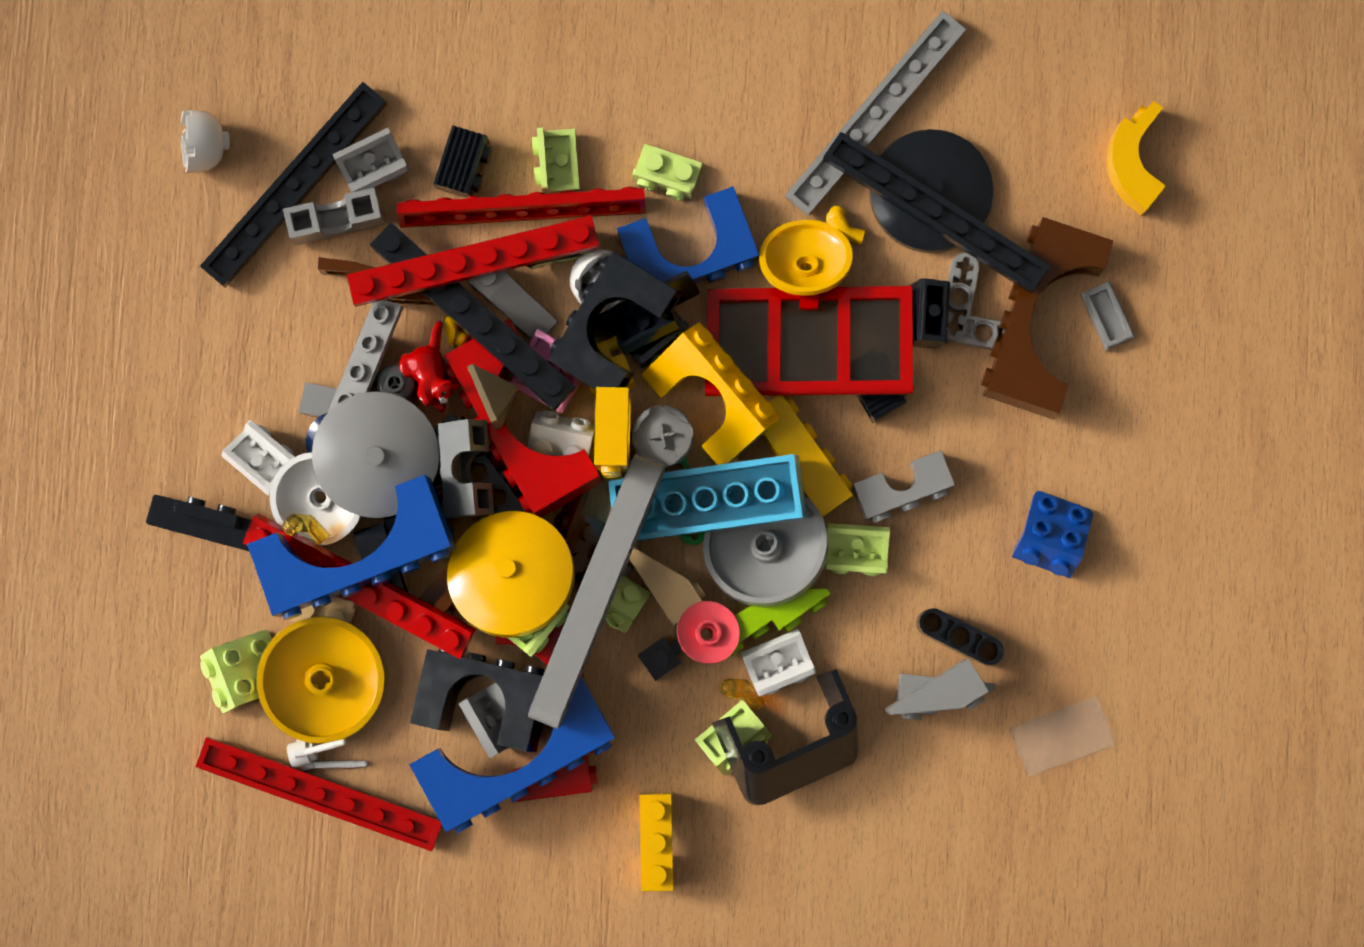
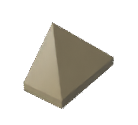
(495, 394)

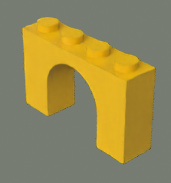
(746, 410)
(612, 432)

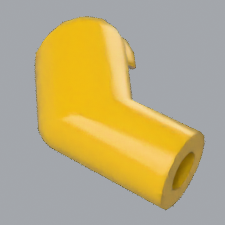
(837, 219)
(453, 334)

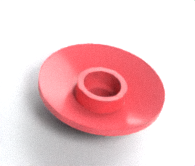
(715, 619)

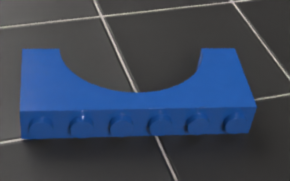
(416, 536)
(463, 795)

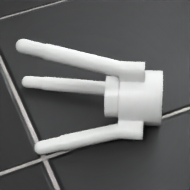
(304, 754)

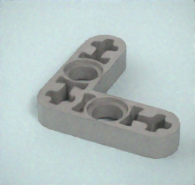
(967, 322)

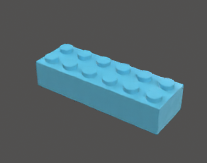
(723, 497)

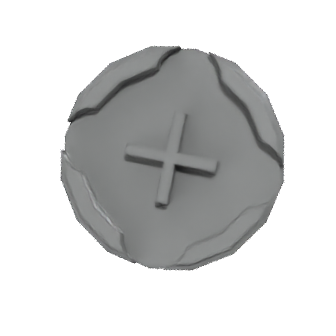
(663, 435)

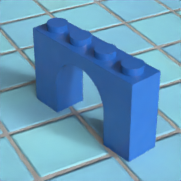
(732, 250)

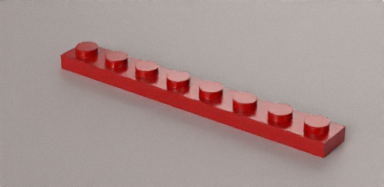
(521, 207)
(473, 261)
(383, 599)
(319, 794)

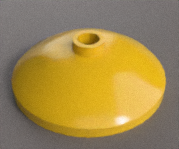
(805, 257)

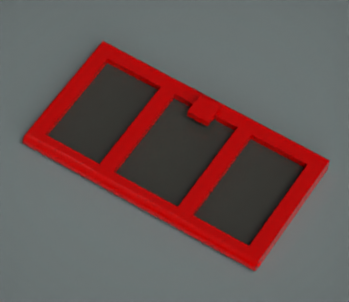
(816, 343)

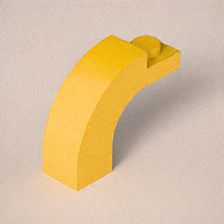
(1124, 165)

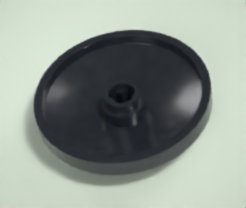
(945, 166)

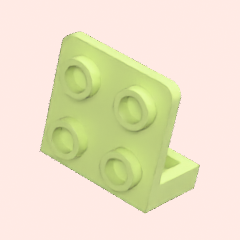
(234, 670)

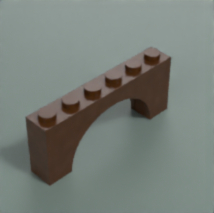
(1016, 371)

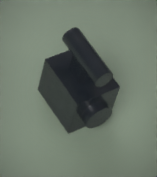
(661, 657)

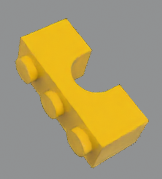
(656, 841)

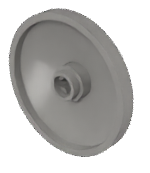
(370, 448)
(768, 561)

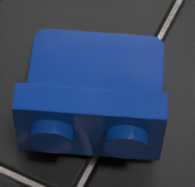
(1054, 534)

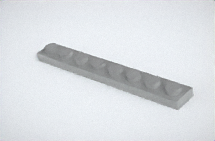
(879, 107)

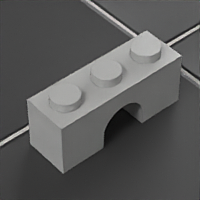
(317, 222)
(930, 479)

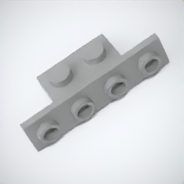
(368, 350)

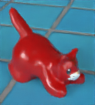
(427, 368)

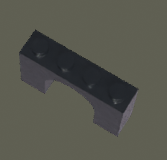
(618, 280)
(445, 677)

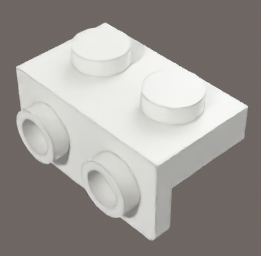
(559, 434)
(257, 455)
(778, 663)

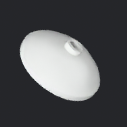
(295, 492)

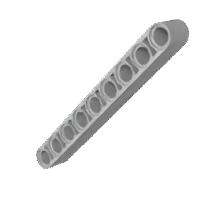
(596, 591)

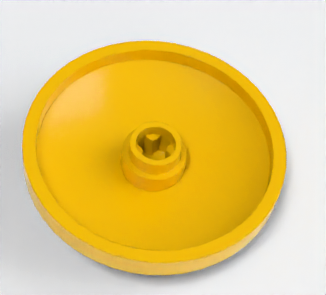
(510, 574)
(320, 679)

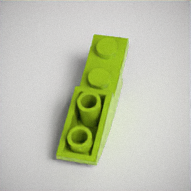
(754, 619)

